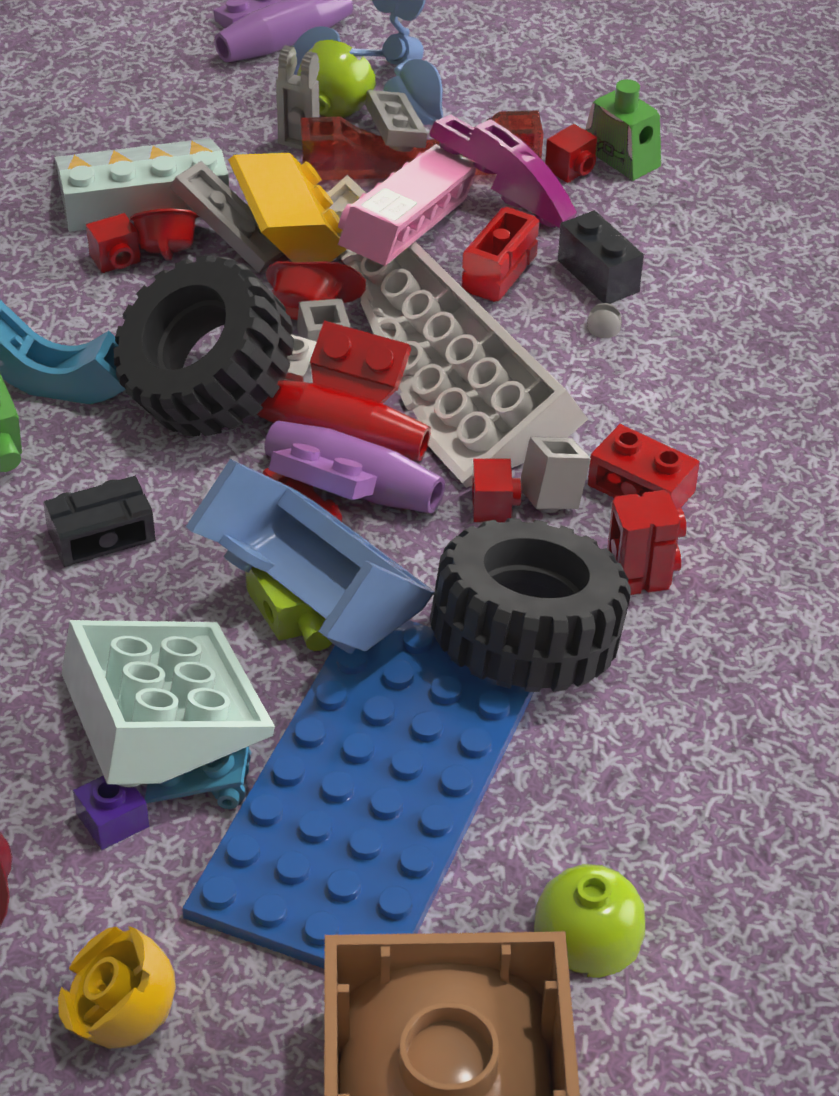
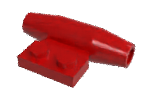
(350, 383)

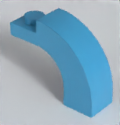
(56, 370)

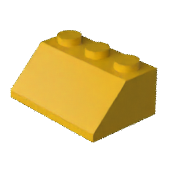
(289, 205)

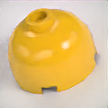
(118, 990)

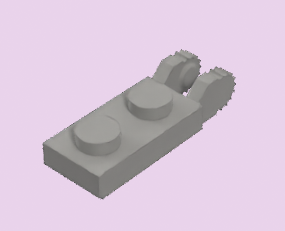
(295, 94)

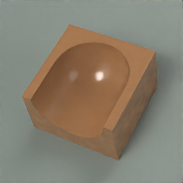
(449, 1015)

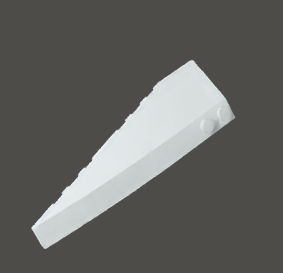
(463, 366)

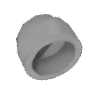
(604, 321)

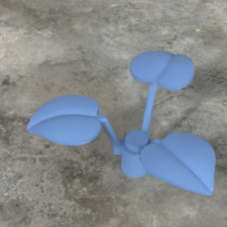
(413, 76)

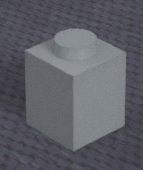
(554, 473)

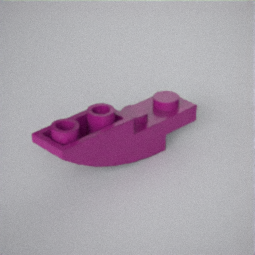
(520, 172)

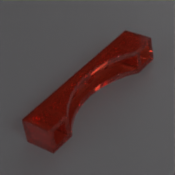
(342, 149)

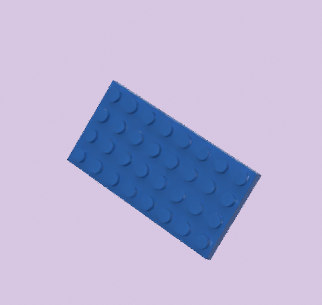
(360, 800)

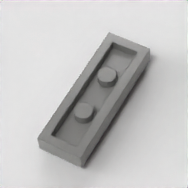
(396, 120)
(225, 215)

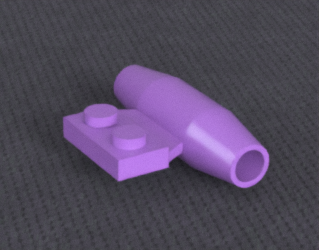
(266, 26)
(351, 467)

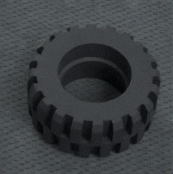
(232, 375)
(529, 604)

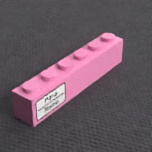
(406, 205)

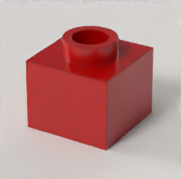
(571, 153)
(113, 243)
(494, 490)

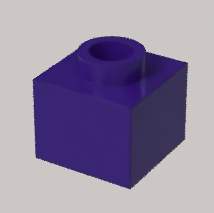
(110, 811)

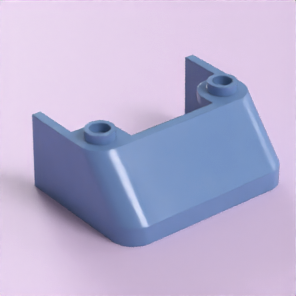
(310, 555)

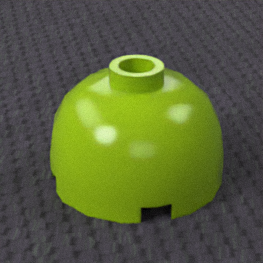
(341, 79)
(598, 915)

